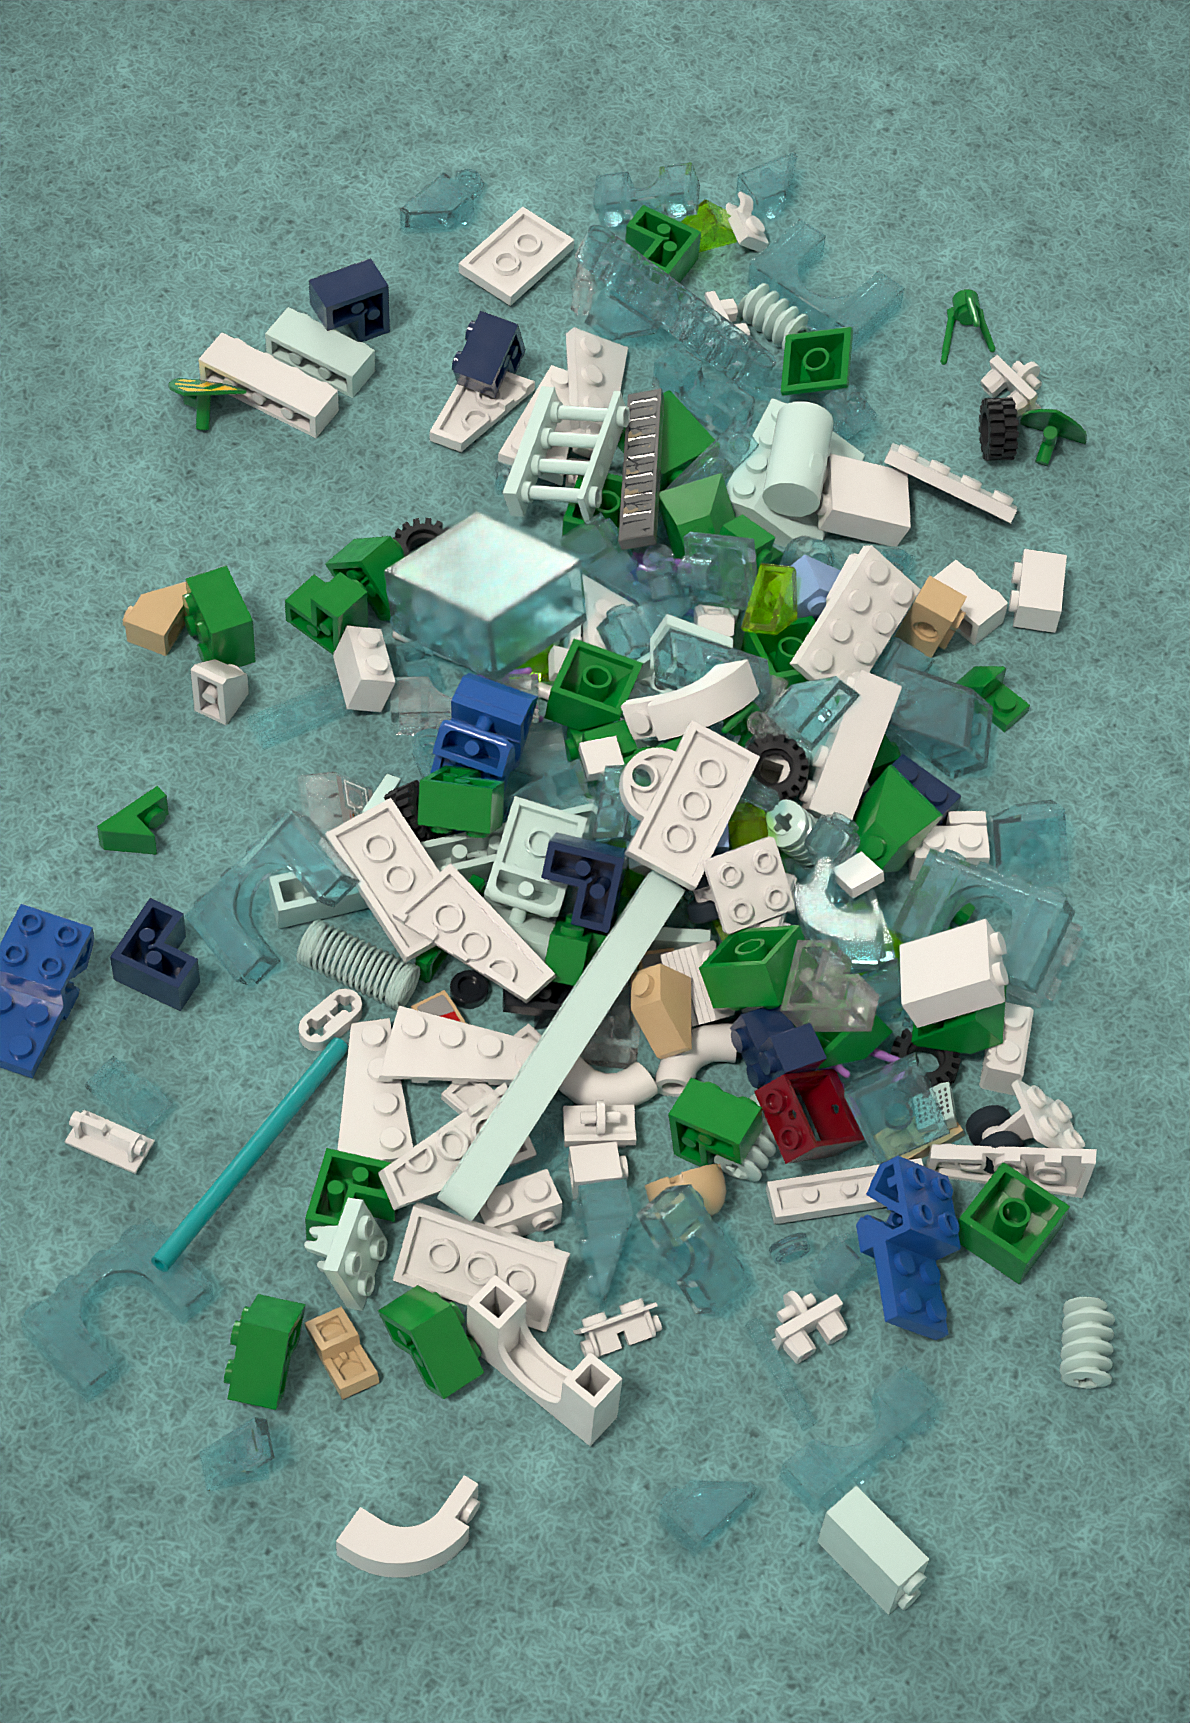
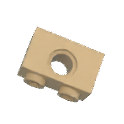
(932, 617)

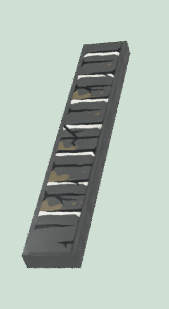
(641, 470)

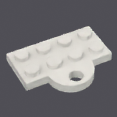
(686, 801)

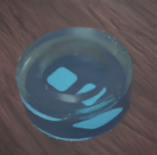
(790, 1248)

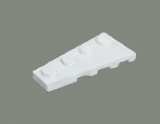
(593, 376)
(940, 477)
(468, 928)
(372, 1111)
(431, 1162)
(1054, 1169)

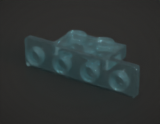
(720, 457)

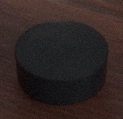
(468, 989)

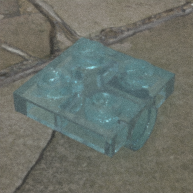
(718, 569)

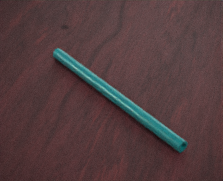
(249, 1155)

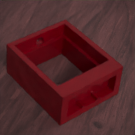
(820, 1093)

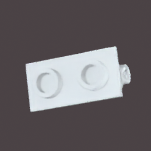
(108, 1140)
(633, 1321)

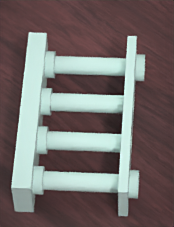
(541, 436)

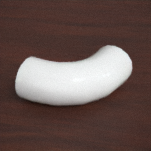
(709, 1045)
(626, 1087)

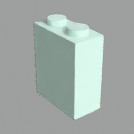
(873, 1551)

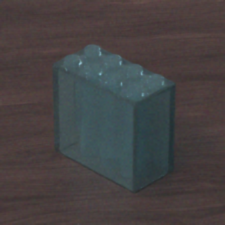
(486, 596)

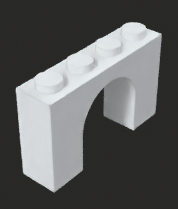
(580, 1398)

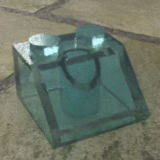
(609, 818)
(896, 1108)

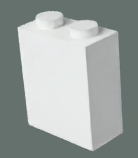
(864, 501)
(952, 973)

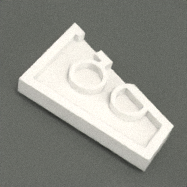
(473, 413)

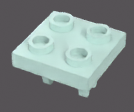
(350, 1252)

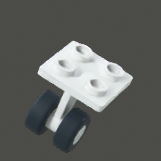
(742, 887)
(1038, 1118)

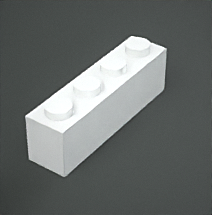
(270, 384)
(851, 748)

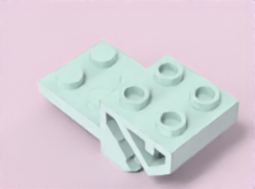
(515, 880)

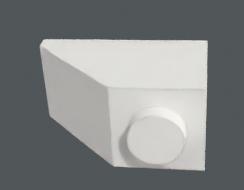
(218, 689)

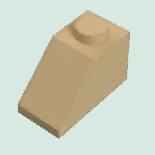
(156, 619)
(663, 1009)

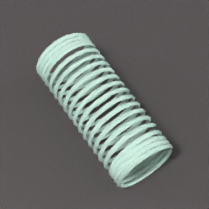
(401, 982)

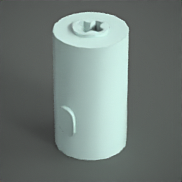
(798, 459)

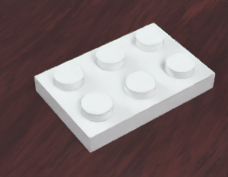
(516, 256)

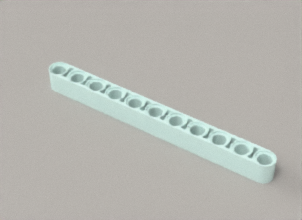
(560, 1046)

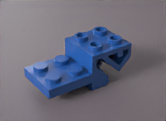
(485, 728)
(35, 989)
(909, 1251)

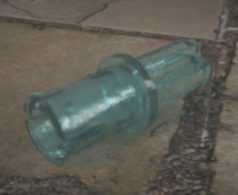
(759, 795)

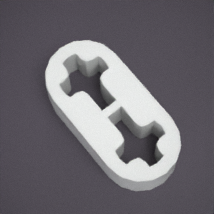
(324, 1015)

